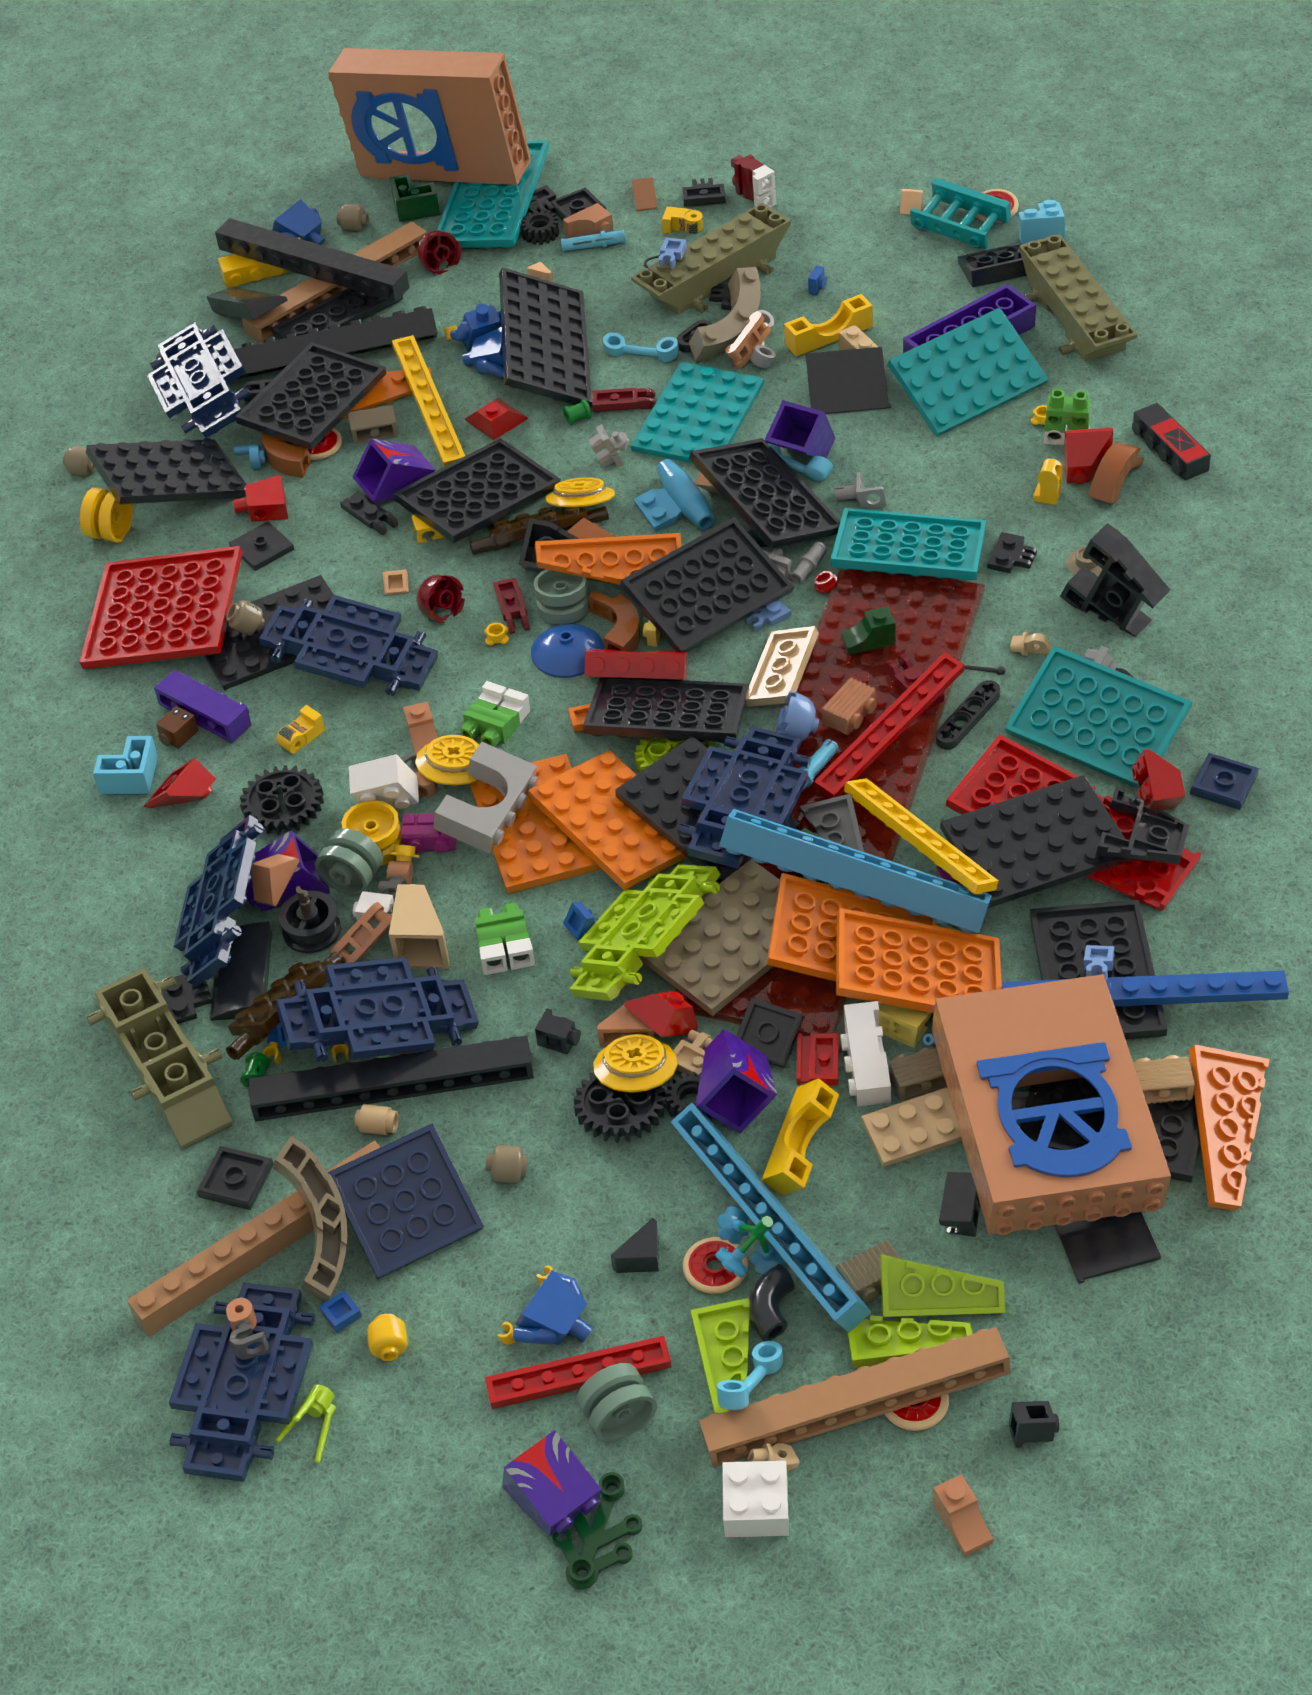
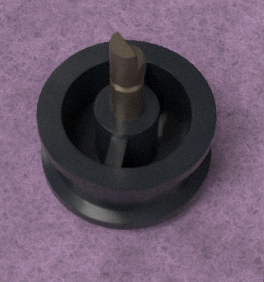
(309, 921)

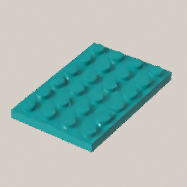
(967, 371)
(697, 411)
(909, 544)
(1096, 715)

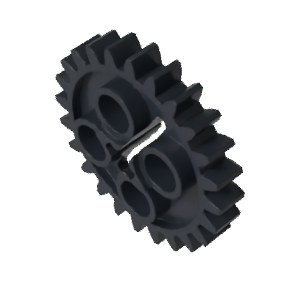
(301, 796)
(617, 1112)

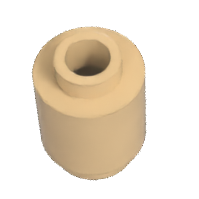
(376, 1119)

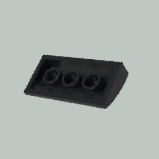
(993, 265)
(244, 302)
(245, 974)

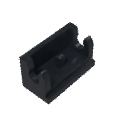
(960, 1204)

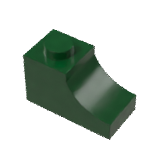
(873, 631)

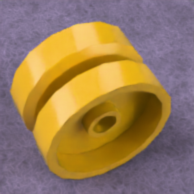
(103, 516)
(378, 822)

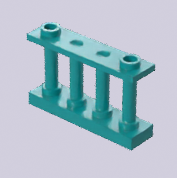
(963, 198)

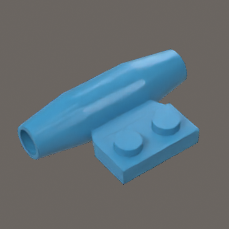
(677, 497)

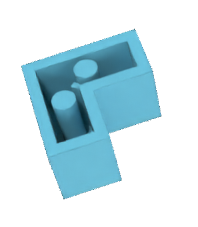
(1042, 223)
(127, 772)

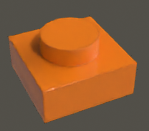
(578, 716)

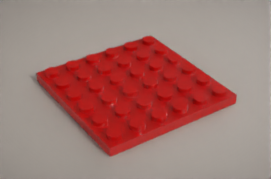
(162, 607)

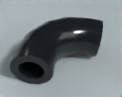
(765, 1302)

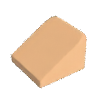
(911, 199)
(540, 271)
(395, 582)

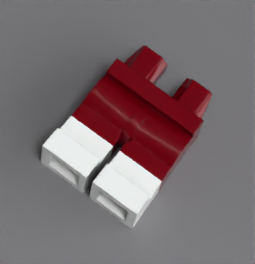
(752, 180)

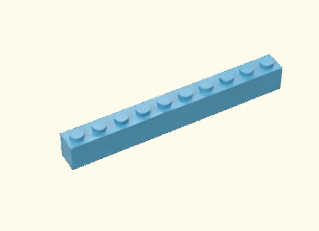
(854, 871)
(785, 1233)

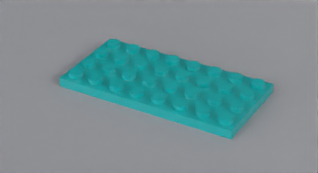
(492, 213)

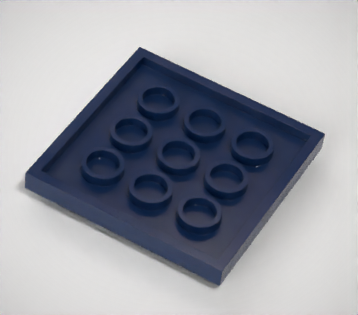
(405, 1201)

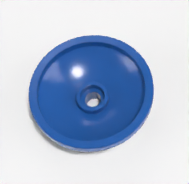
(562, 649)

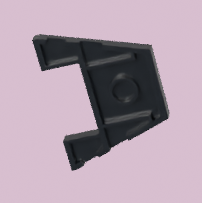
(1154, 834)

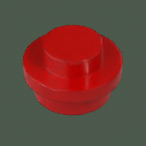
(825, 582)

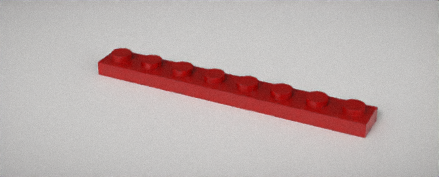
(889, 725)

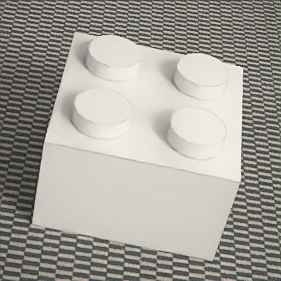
(384, 780)
(755, 1499)

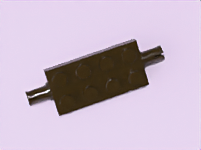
(505, 531)
(260, 1018)

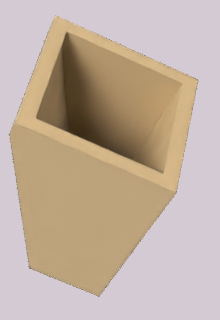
(417, 930)

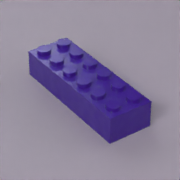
(1015, 306)

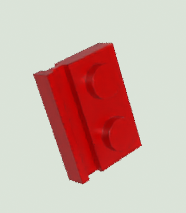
(818, 1058)

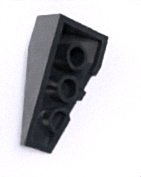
(541, 531)

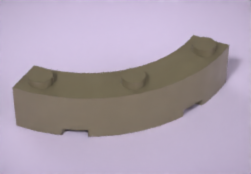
(745, 299)
(327, 1213)

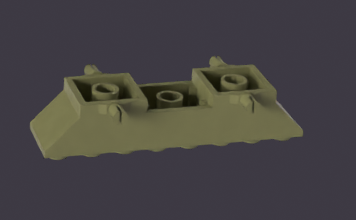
(740, 243)
(1075, 298)
(162, 1056)

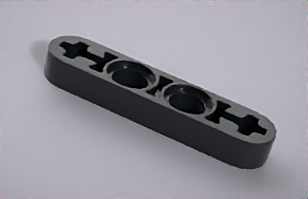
(963, 713)

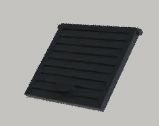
(847, 380)
(1107, 1245)

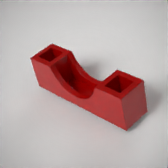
(635, 664)

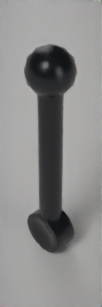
(999, 670)

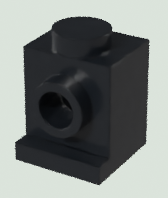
(556, 1033)
(1032, 1422)

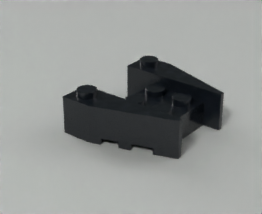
(1121, 586)

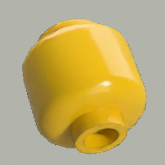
(387, 1336)

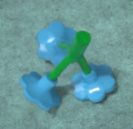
(732, 1228)

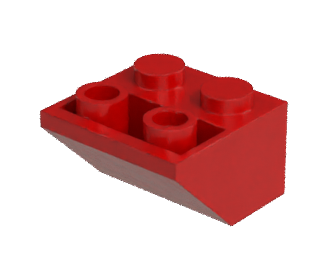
(1158, 781)

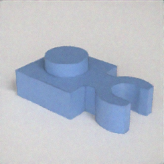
(672, 250)
(771, 614)
(1098, 960)

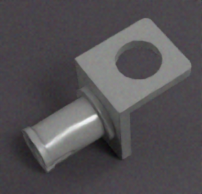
(858, 492)

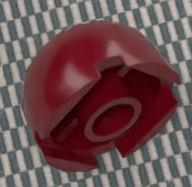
(438, 247)
(440, 592)

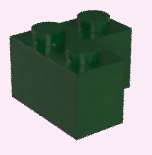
(413, 200)

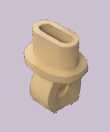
(1034, 643)
(773, 1453)

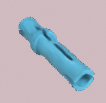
(618, 237)
(820, 759)

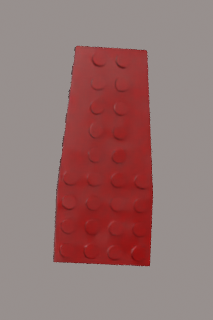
(1013, 770)

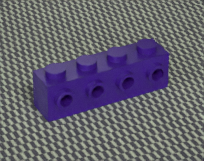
(211, 709)

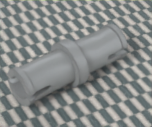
(808, 562)

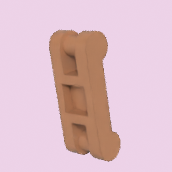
(751, 336)
(363, 934)

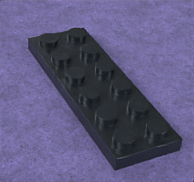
(338, 309)

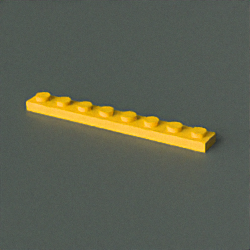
(428, 400)
(921, 836)

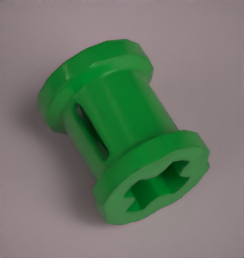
(577, 412)
(254, 1068)

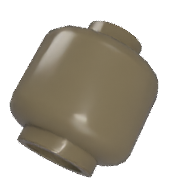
(352, 217)
(78, 462)
(245, 618)
(507, 1164)

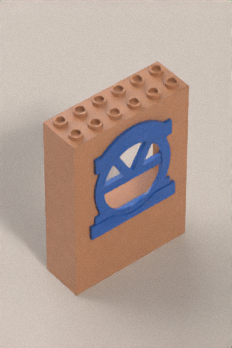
(462, 95)
(1037, 1037)

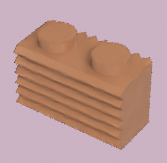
(849, 706)

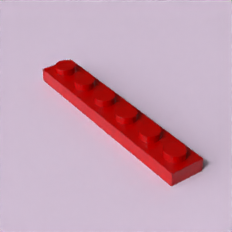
(573, 1372)

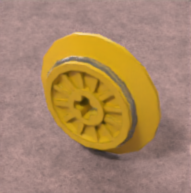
(580, 493)
(447, 760)
(635, 1063)

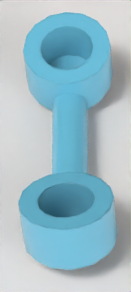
(665, 350)
(815, 470)
(767, 1360)

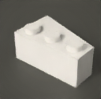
(865, 1054)

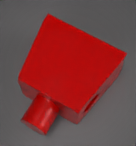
(263, 500)

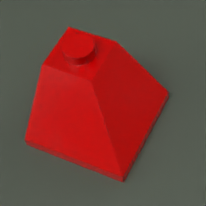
(496, 418)
(1084, 452)
(183, 785)
(664, 1013)

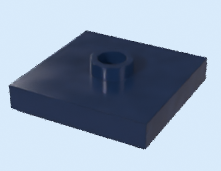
(1224, 781)

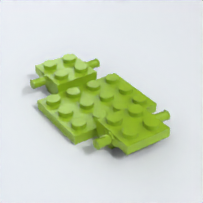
(639, 926)

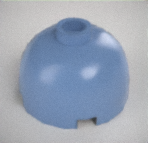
(798, 717)

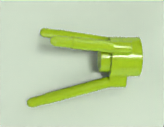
(315, 1404)

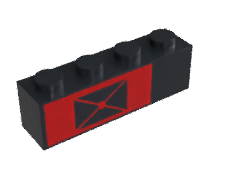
(1171, 441)

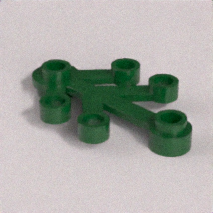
(596, 1537)

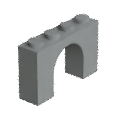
(486, 825)

